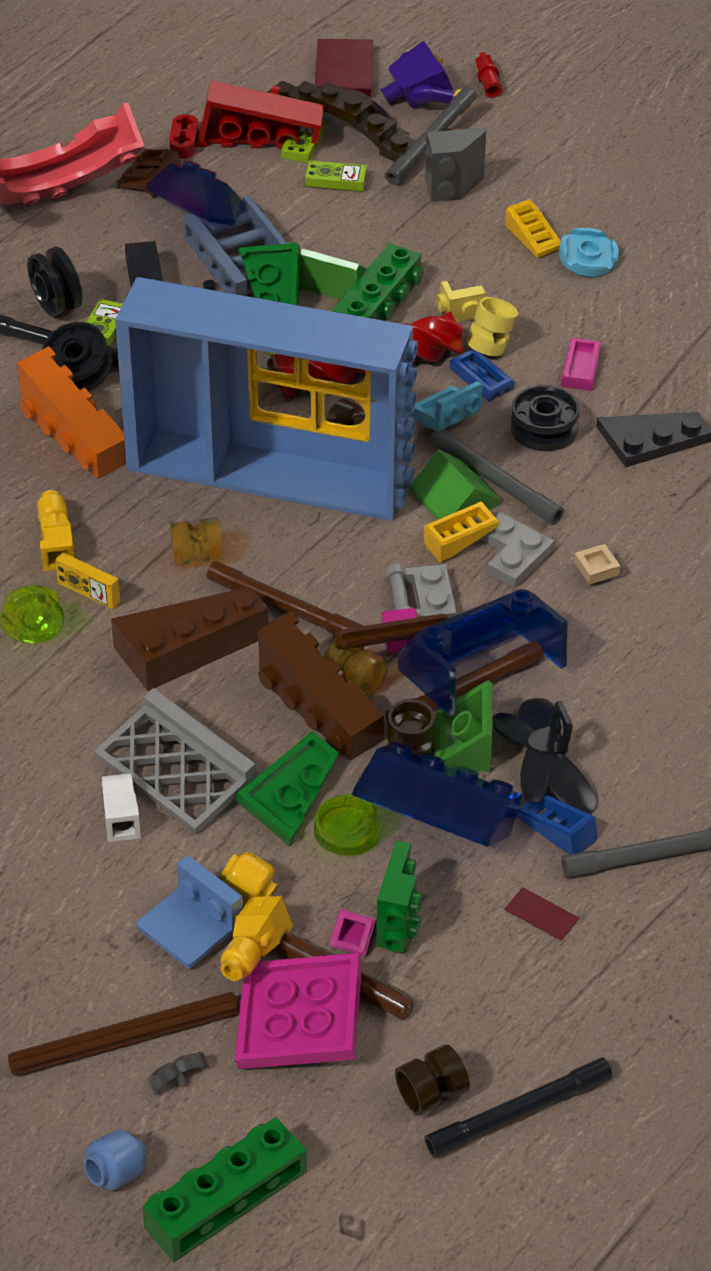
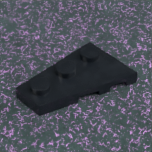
(653, 436)

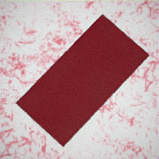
(541, 913)

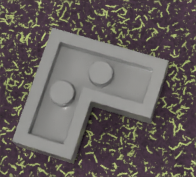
(520, 550)

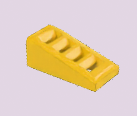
(525, 220)
(446, 545)

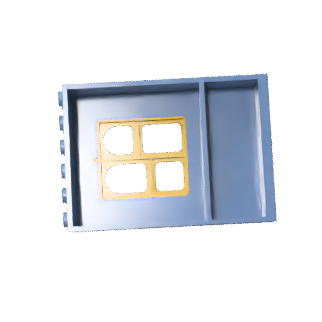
(195, 398)

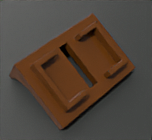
(146, 167)

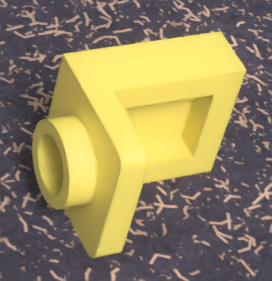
(460, 302)

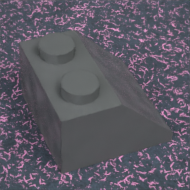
(454, 162)

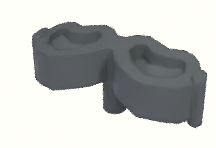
(176, 1069)

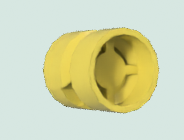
(492, 326)

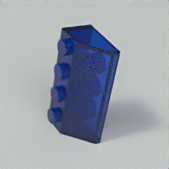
(439, 794)

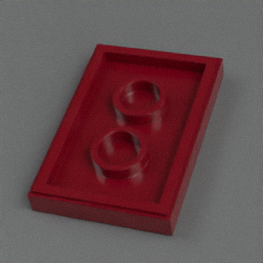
(345, 63)

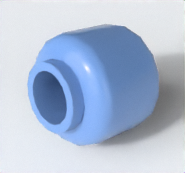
(114, 1160)

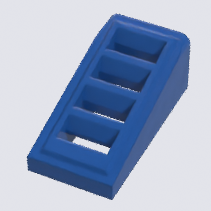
(572, 839)

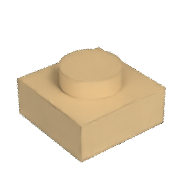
(597, 564)

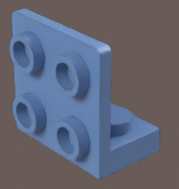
(193, 916)

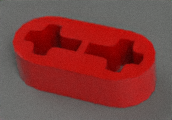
(188, 137)

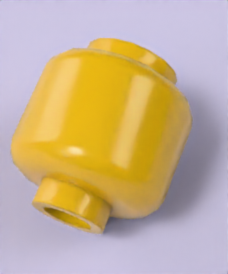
(249, 876)

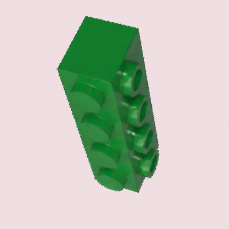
(383, 284)
(224, 1188)

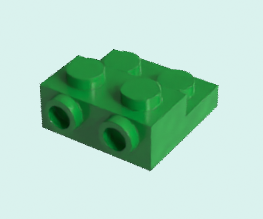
(398, 902)

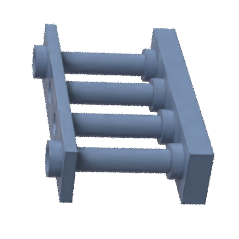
(212, 251)

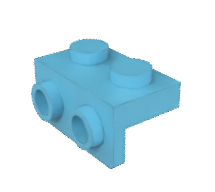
(448, 406)

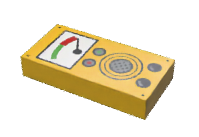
(87, 580)

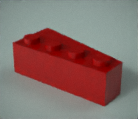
(254, 117)

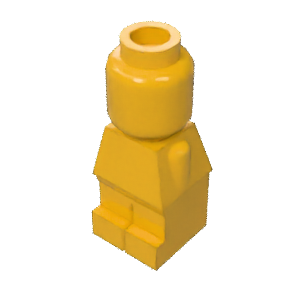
(55, 528)
(254, 935)

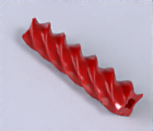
(434, 338)

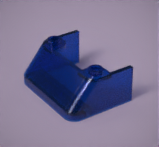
(429, 653)

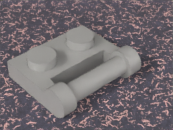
(430, 586)

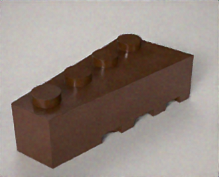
(188, 634)
(317, 688)

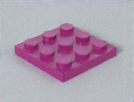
(299, 1011)

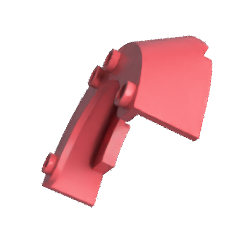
(54, 170)

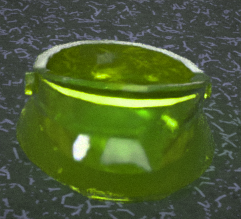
(32, 614)
(347, 825)

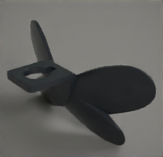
(545, 759)

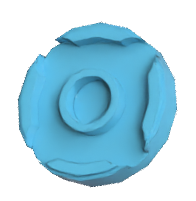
(588, 252)

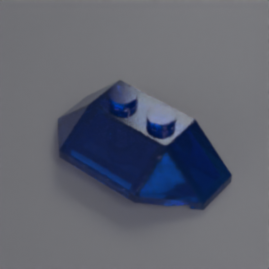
(198, 192)

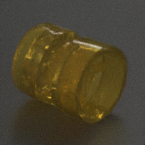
(196, 541)
(360, 666)

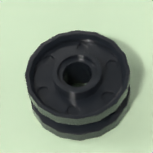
(54, 281)
(83, 352)
(545, 417)

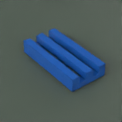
(470, 373)

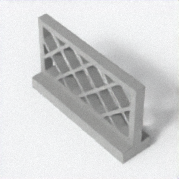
(203, 746)

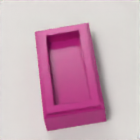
(581, 364)

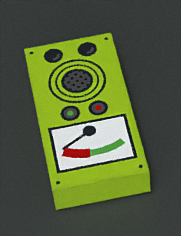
(304, 148)
(336, 176)
(104, 318)

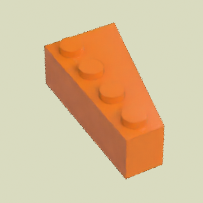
(69, 414)

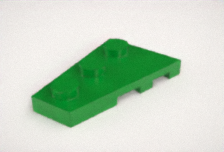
(273, 271)
(290, 786)

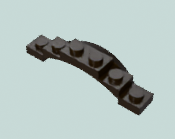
(357, 111)

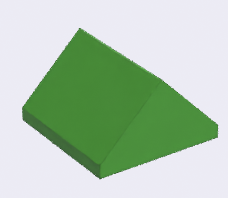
(328, 274)
(450, 486)
(467, 735)

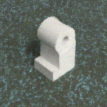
(120, 806)

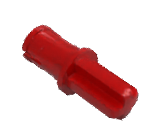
(488, 75)

